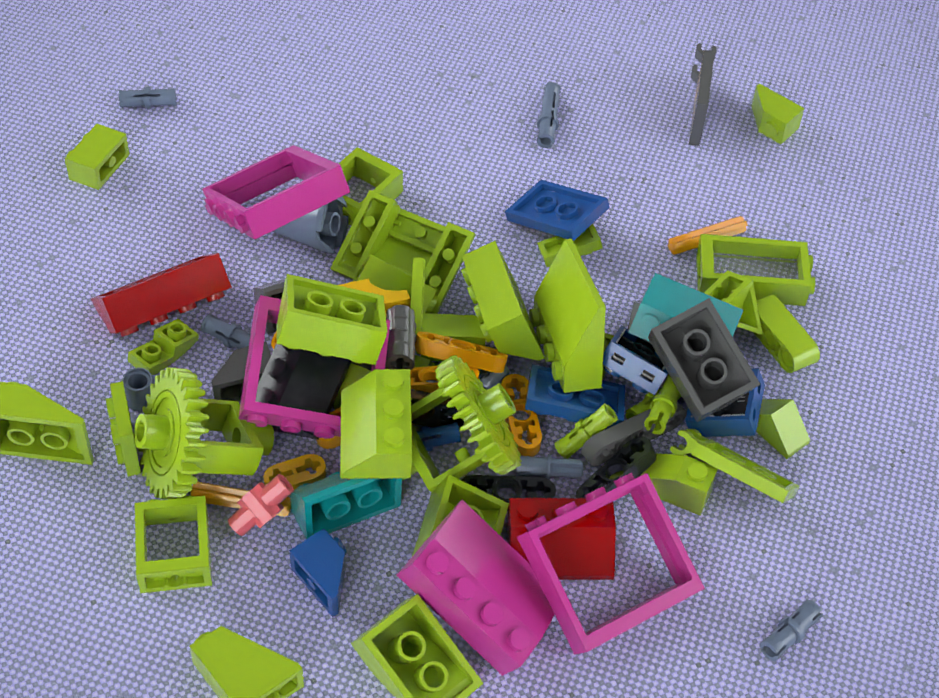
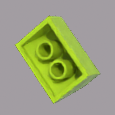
(331, 320)
(377, 426)
(448, 495)

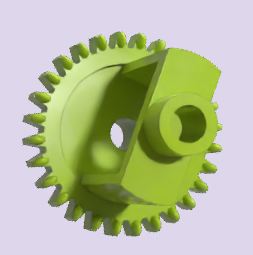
(483, 416)
(172, 431)

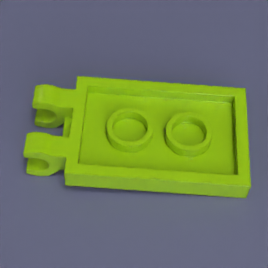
(736, 465)

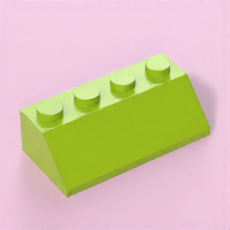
(499, 303)

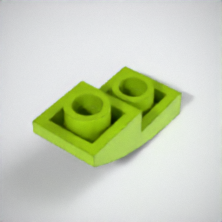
(167, 346)

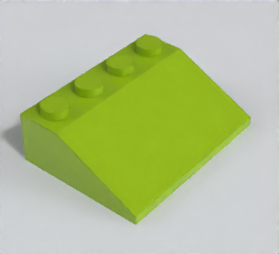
(570, 322)

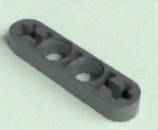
(606, 443)

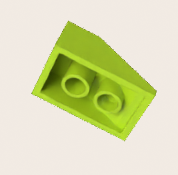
(40, 427)
(416, 655)

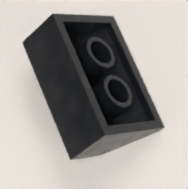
(301, 382)

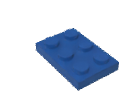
(557, 209)
(548, 398)

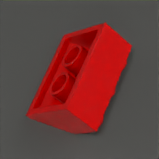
(576, 550)

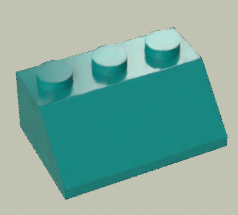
(670, 298)
(342, 502)

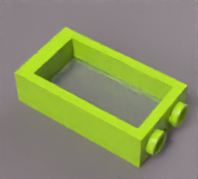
(773, 265)

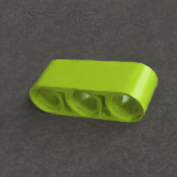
(785, 336)

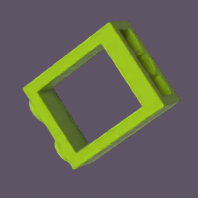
(374, 171)
(174, 572)

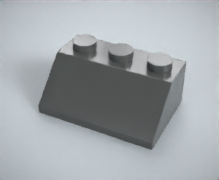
(703, 359)

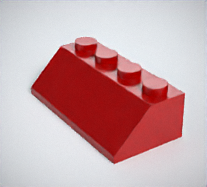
(162, 293)

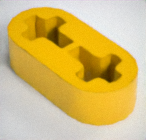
(295, 470)

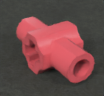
(260, 505)

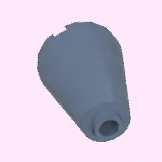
(319, 229)

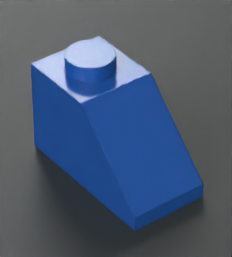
(321, 568)

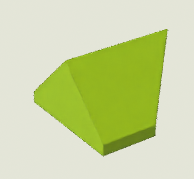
(740, 293)

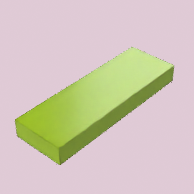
(417, 291)

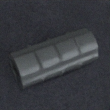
(401, 338)

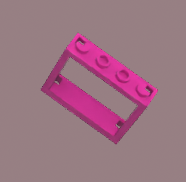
(321, 185)
(289, 419)
(665, 537)

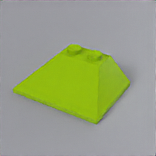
(399, 236)

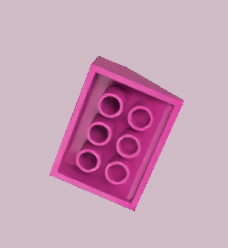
(480, 588)

